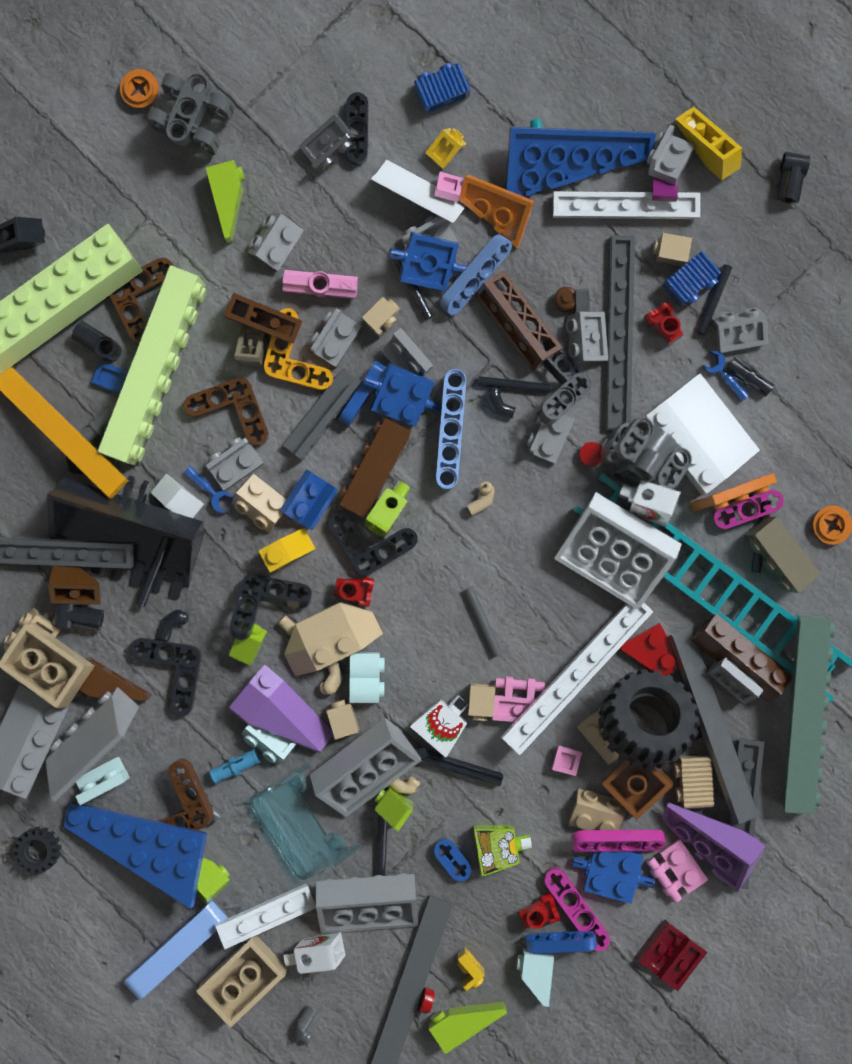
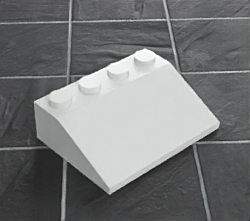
(707, 431)
(618, 551)

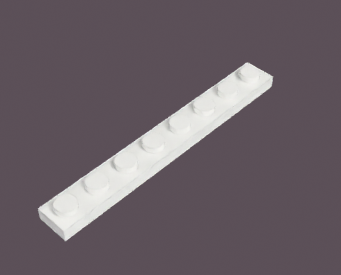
(575, 676)

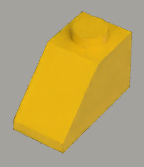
(287, 550)

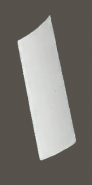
(417, 190)

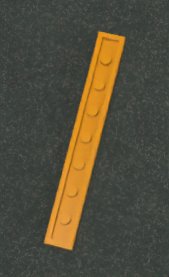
(61, 432)

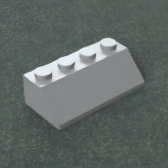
(26, 739)
(364, 768)
(367, 903)

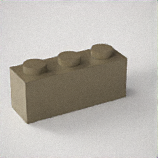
(782, 555)

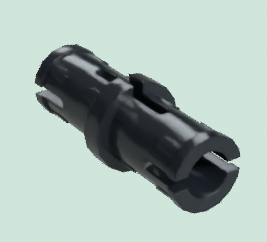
(749, 377)

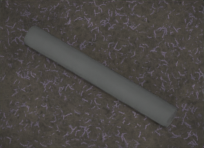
(483, 622)

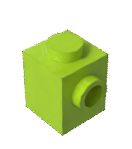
(248, 649)

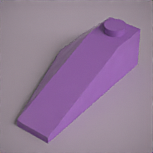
(278, 709)
(725, 847)

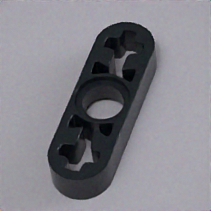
(364, 111)

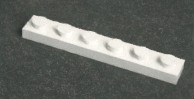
(624, 205)

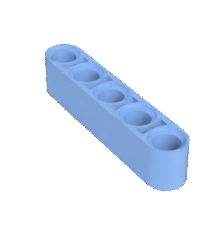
(449, 417)
(174, 950)

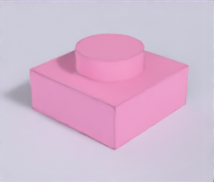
(448, 186)
(566, 760)

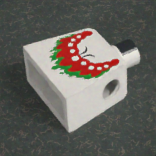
(657, 505)
(442, 724)
(317, 953)

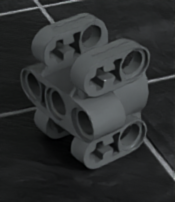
(186, 97)
(645, 455)

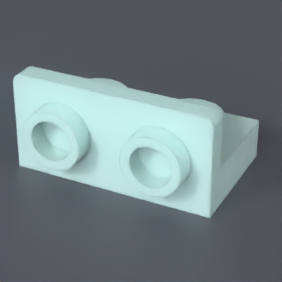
(273, 747)
(101, 780)

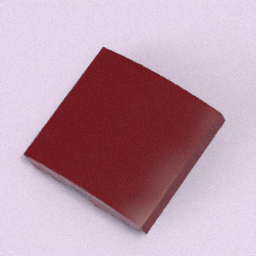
(671, 955)

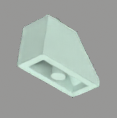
(537, 973)

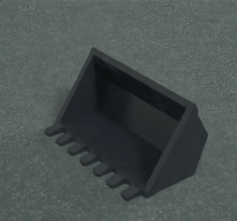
(90, 515)

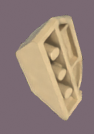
(330, 637)

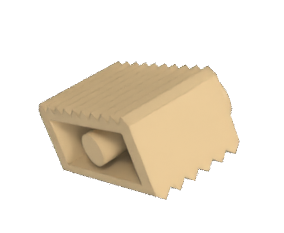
(695, 781)

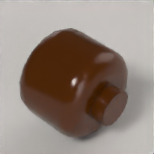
(565, 299)

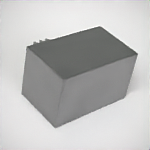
(582, 300)

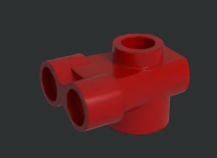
(662, 319)
(360, 590)
(544, 911)

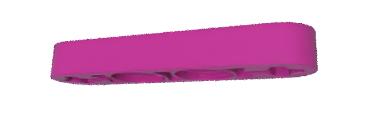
(618, 840)
(577, 908)

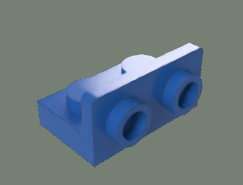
(309, 499)

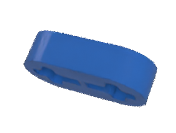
(448, 863)

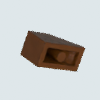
(73, 586)

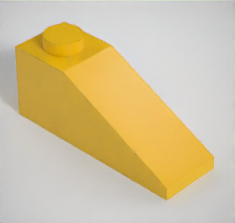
(712, 145)

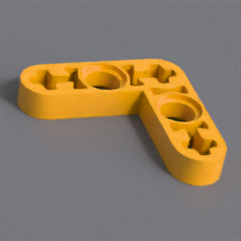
(288, 364)

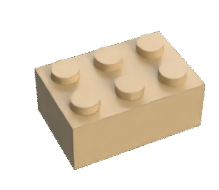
(46, 665)
(242, 980)

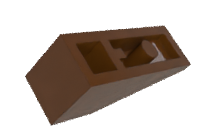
(262, 318)
(104, 679)

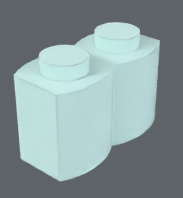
(364, 677)

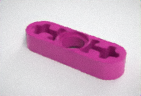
(764, 497)

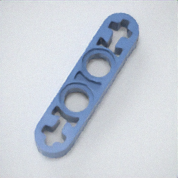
(457, 295)

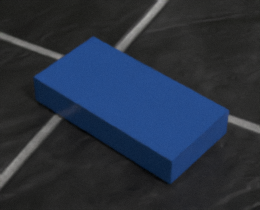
(109, 377)

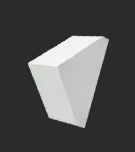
(176, 497)

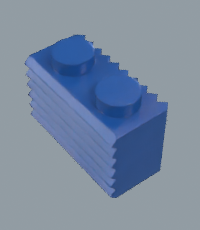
(441, 87)
(691, 279)

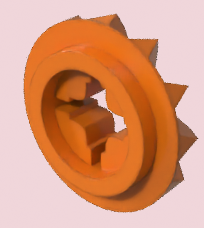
(140, 77)
(843, 523)

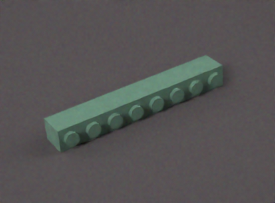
(807, 713)

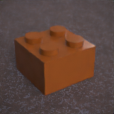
(637, 787)

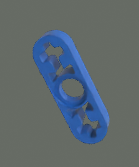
(361, 395)
(561, 942)

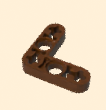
(129, 298)
(239, 401)
(191, 806)

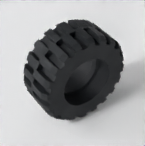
(666, 698)

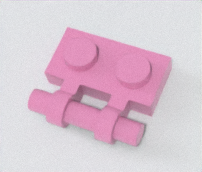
(510, 707)
(683, 866)

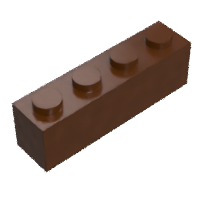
(375, 468)
(724, 641)

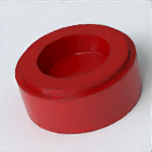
(590, 454)
(426, 1000)

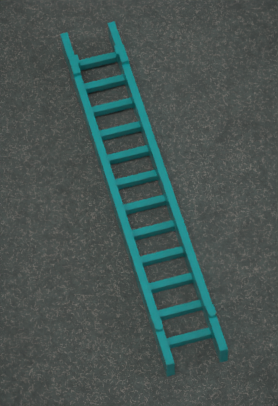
(736, 580)

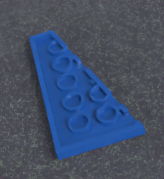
(562, 156)
(152, 849)

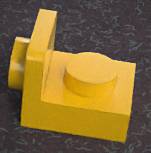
(446, 147)
(469, 964)

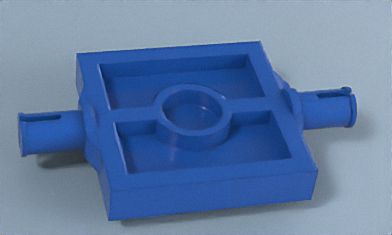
(427, 261)
(402, 394)
(613, 874)

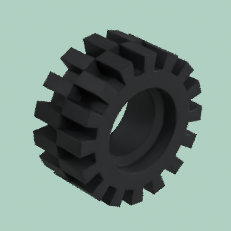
(23, 856)

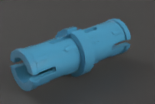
(234, 766)

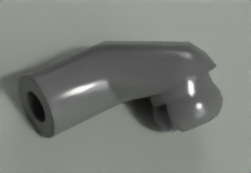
(303, 1023)

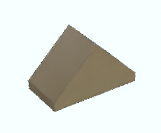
(250, 347)

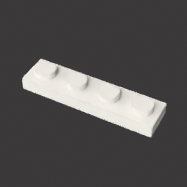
(265, 916)

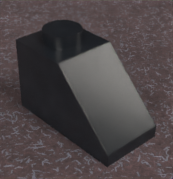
(21, 234)

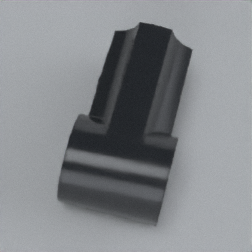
(793, 171)
(95, 341)
(78, 616)

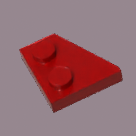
(652, 650)

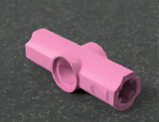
(304, 282)

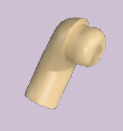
(484, 500)
(333, 681)
(408, 787)

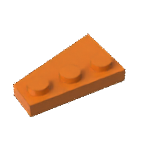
(498, 206)
(737, 493)

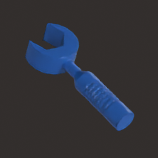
(728, 379)
(205, 486)

